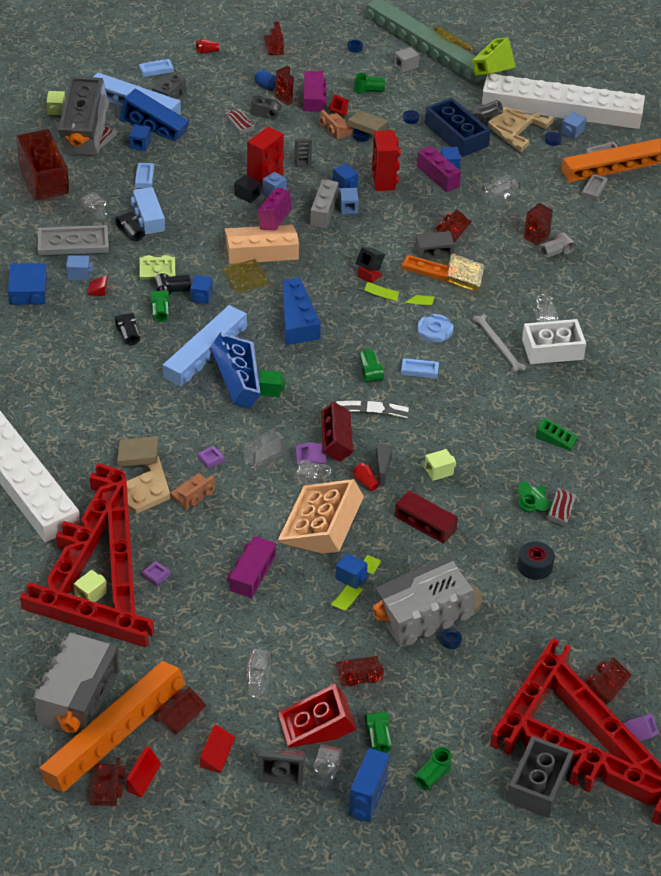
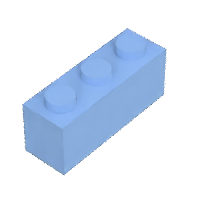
(148, 210)

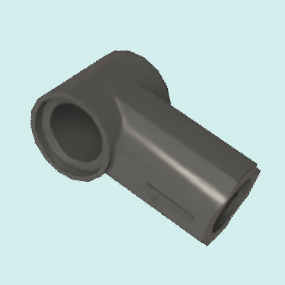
(487, 111)

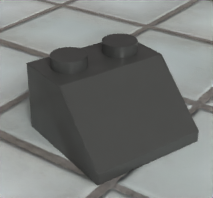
(281, 766)

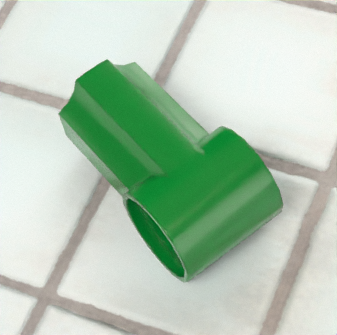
(364, 83)
(160, 305)
(371, 368)
(378, 728)
(434, 769)

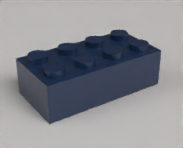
(457, 126)

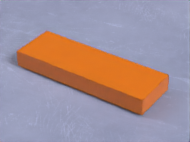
(425, 267)

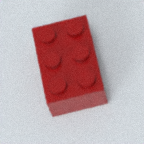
(265, 154)
(385, 160)

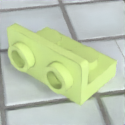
(152, 266)

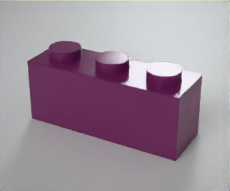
(314, 91)
(438, 169)
(274, 209)
(252, 566)

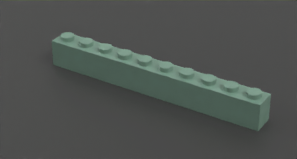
(423, 38)

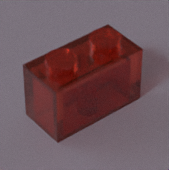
(538, 224)

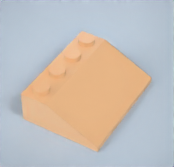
(262, 244)
(322, 516)

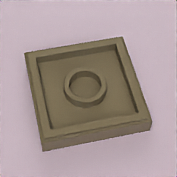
(367, 122)
(138, 451)

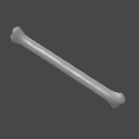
(516, 365)

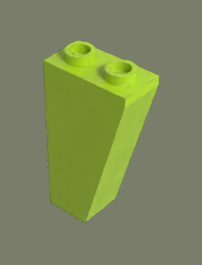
(494, 57)

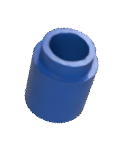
(265, 79)

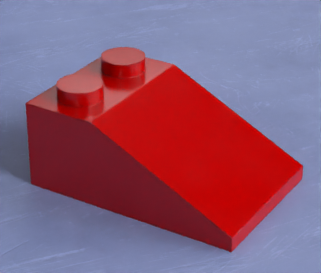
(317, 718)

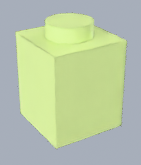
(55, 102)
(439, 464)
(91, 586)

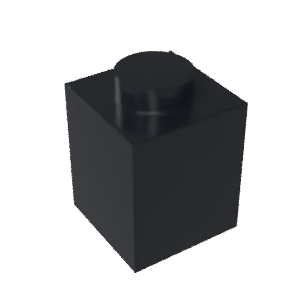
(247, 189)
(370, 258)

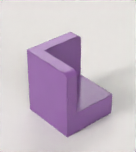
(310, 452)
(642, 727)

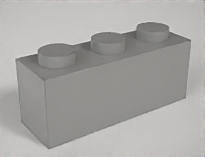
(324, 203)

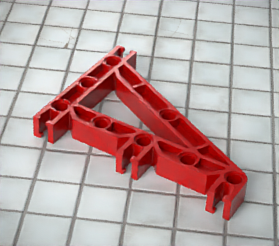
(78, 543)
(628, 767)

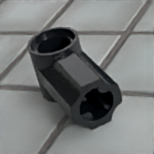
(128, 223)
(172, 283)
(127, 326)

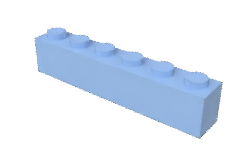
(118, 90)
(198, 350)

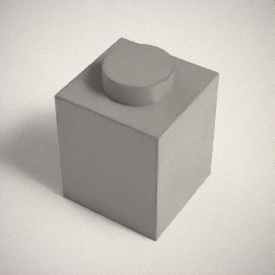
(406, 59)

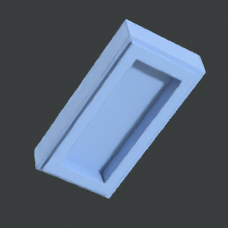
(156, 67)
(144, 175)
(419, 368)

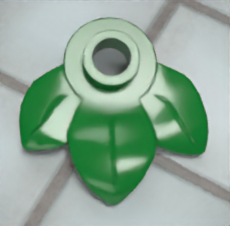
(534, 497)

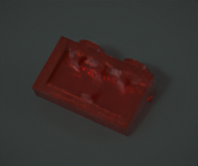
(275, 41)
(284, 85)
(455, 223)
(360, 671)
(608, 679)
(181, 710)
(106, 784)

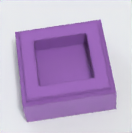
(210, 457)
(155, 573)

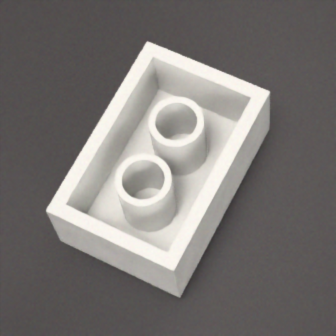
(554, 341)

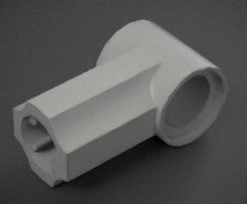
(560, 244)

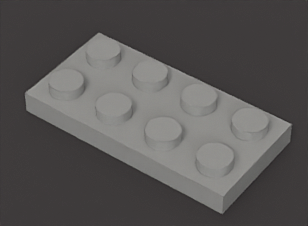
(73, 240)

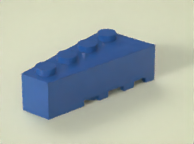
(145, 111)
(300, 318)
(238, 368)

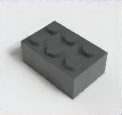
(540, 776)

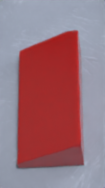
(216, 749)
(142, 772)

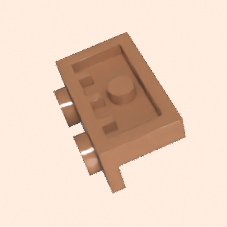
(335, 125)
(193, 491)

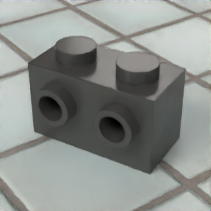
(171, 86)

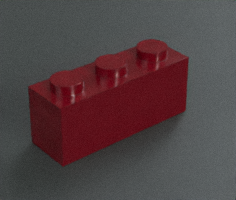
(336, 431)
(426, 517)

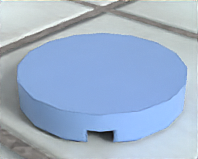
(435, 333)

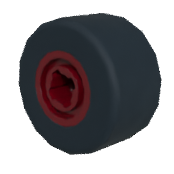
(535, 560)

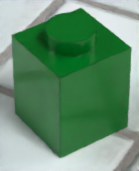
(271, 383)

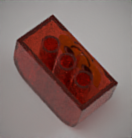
(42, 165)

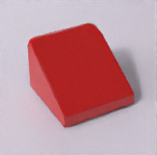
(339, 105)
(368, 276)
(98, 287)

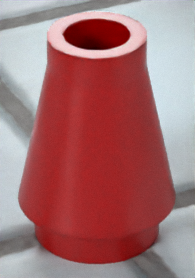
(205, 46)
(365, 476)

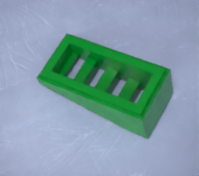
(545, 431)

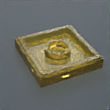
(451, 37)
(464, 272)
(245, 275)

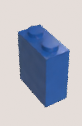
(27, 283)
(368, 785)

